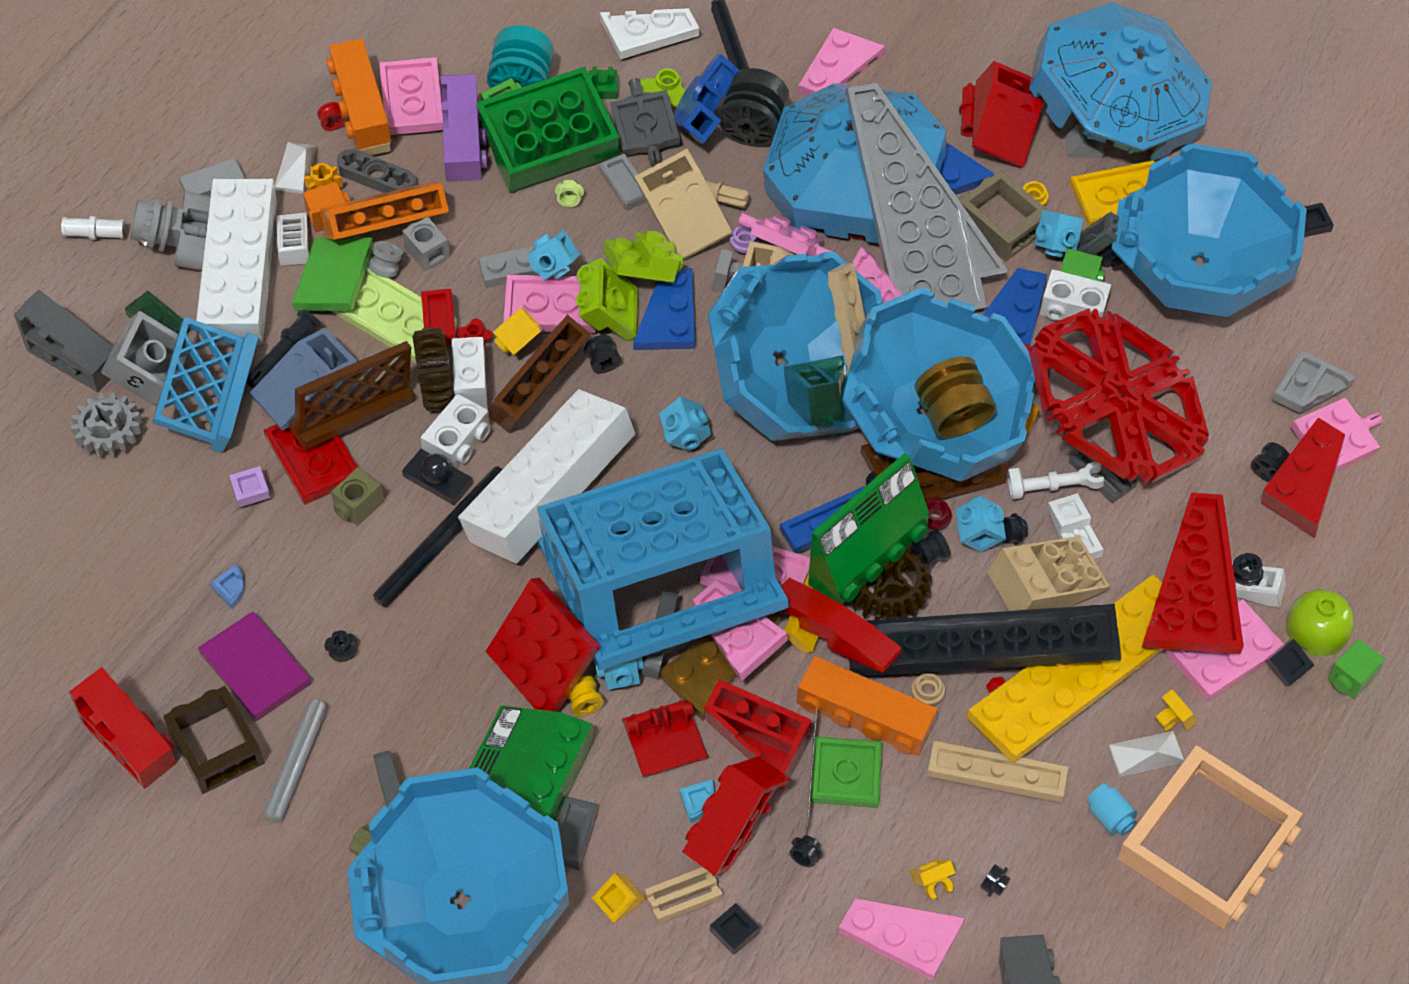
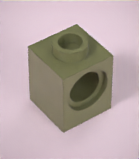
(359, 486)

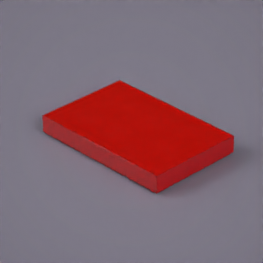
(312, 470)

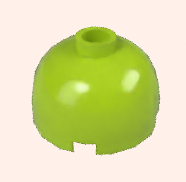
(1320, 622)

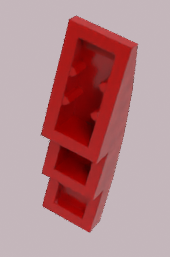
(842, 628)

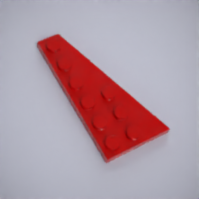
(1198, 592)

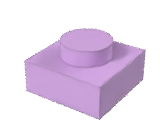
(249, 486)

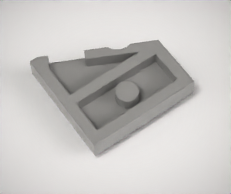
(1310, 383)

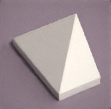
(294, 167)
(1146, 753)

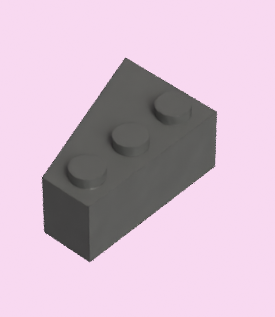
(63, 340)
(1026, 961)

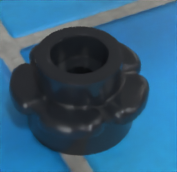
(1015, 529)
(342, 653)
(806, 851)
(995, 881)

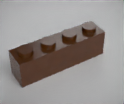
(538, 373)

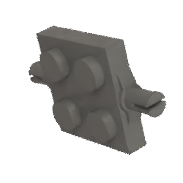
(645, 122)

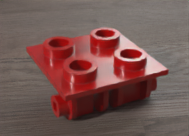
(664, 738)

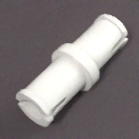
(93, 227)

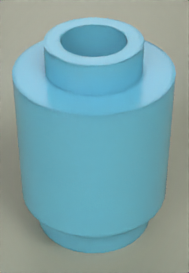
(1112, 809)

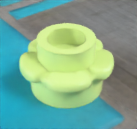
(569, 199)

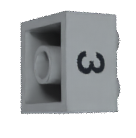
(142, 357)

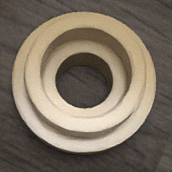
(928, 681)

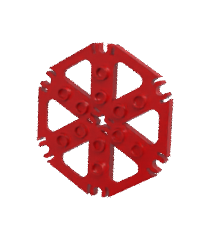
(1132, 410)

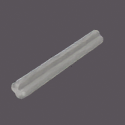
(295, 761)

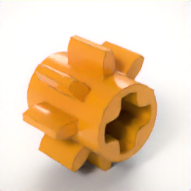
(322, 175)

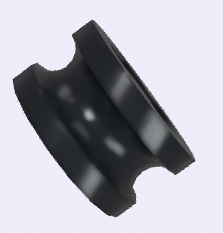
(1242, 575)

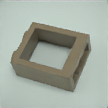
(1021, 235)

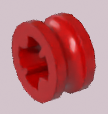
(324, 115)

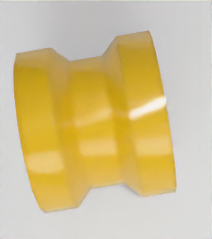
(585, 698)

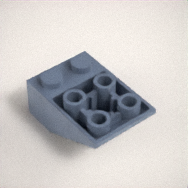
(305, 362)

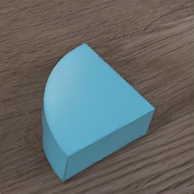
(694, 797)

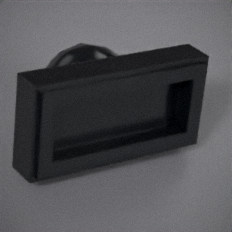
(437, 476)

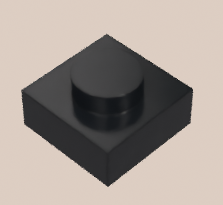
(1289, 662)
(734, 929)

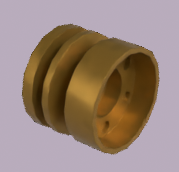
(955, 397)

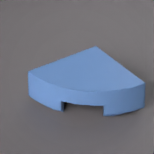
(229, 586)

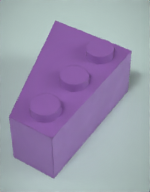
(462, 129)

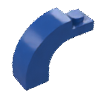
(701, 98)

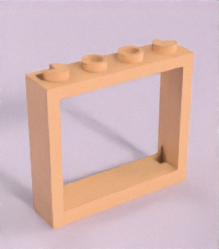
(1179, 884)

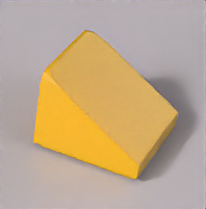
(618, 897)

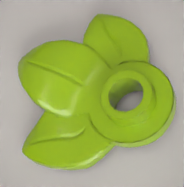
(667, 80)

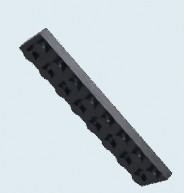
(1000, 639)

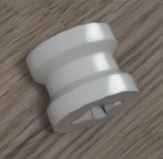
(385, 259)

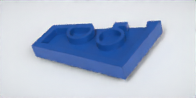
(1020, 302)
(669, 316)

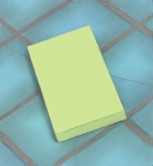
(386, 311)

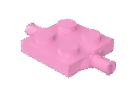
(780, 232)
(1341, 415)

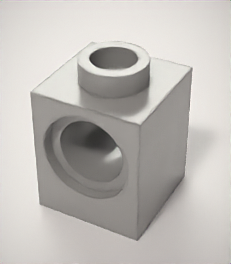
(426, 244)

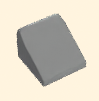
(1080, 147)

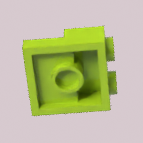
(645, 258)
(607, 299)

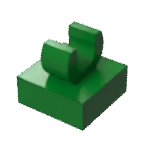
(605, 82)

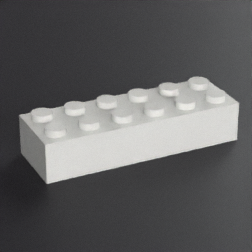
(238, 257)
(548, 468)

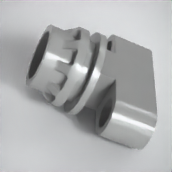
(174, 227)

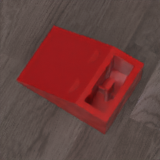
(1005, 114)

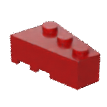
(1305, 478)
(758, 726)
(122, 728)
(732, 813)

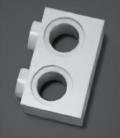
(1071, 294)
(470, 369)
(450, 429)

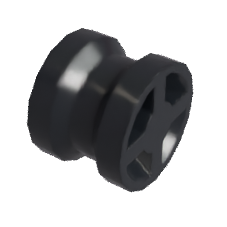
(602, 354)
(1269, 462)
(932, 548)

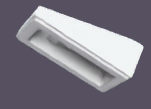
(292, 254)
(1263, 594)

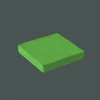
(846, 772)

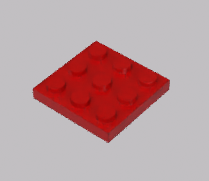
(542, 647)

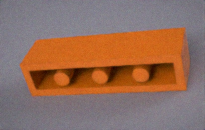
(359, 94)
(384, 210)
(866, 706)

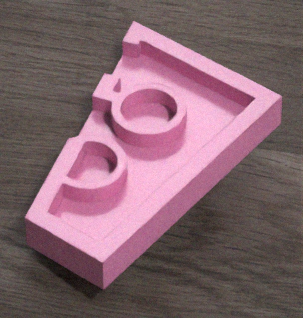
(839, 60)

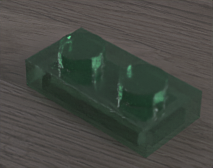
(156, 310)

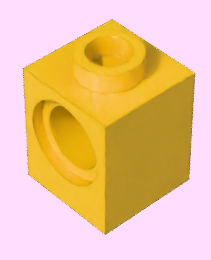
(517, 331)

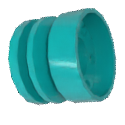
(521, 55)

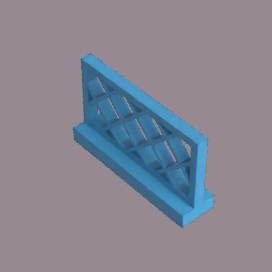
(228, 397)

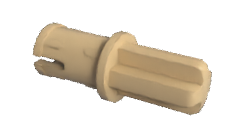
(729, 195)

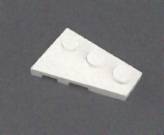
(644, 32)

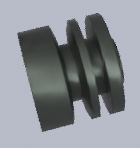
(753, 107)

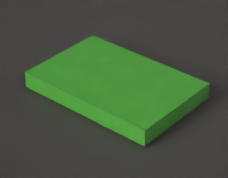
(333, 274)

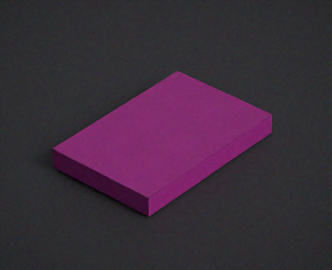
(254, 666)

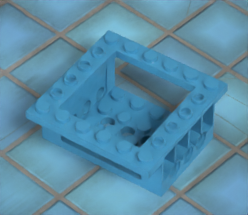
(652, 528)

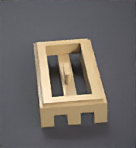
(679, 882)

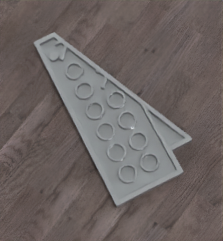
(917, 217)

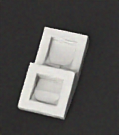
(1073, 520)

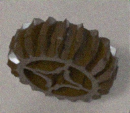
(433, 368)
(896, 596)

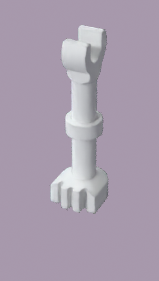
(1053, 481)

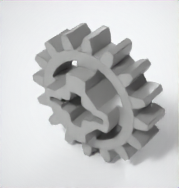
(106, 424)

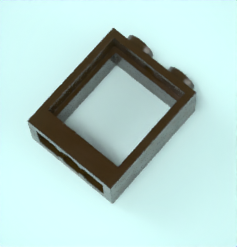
(226, 765)

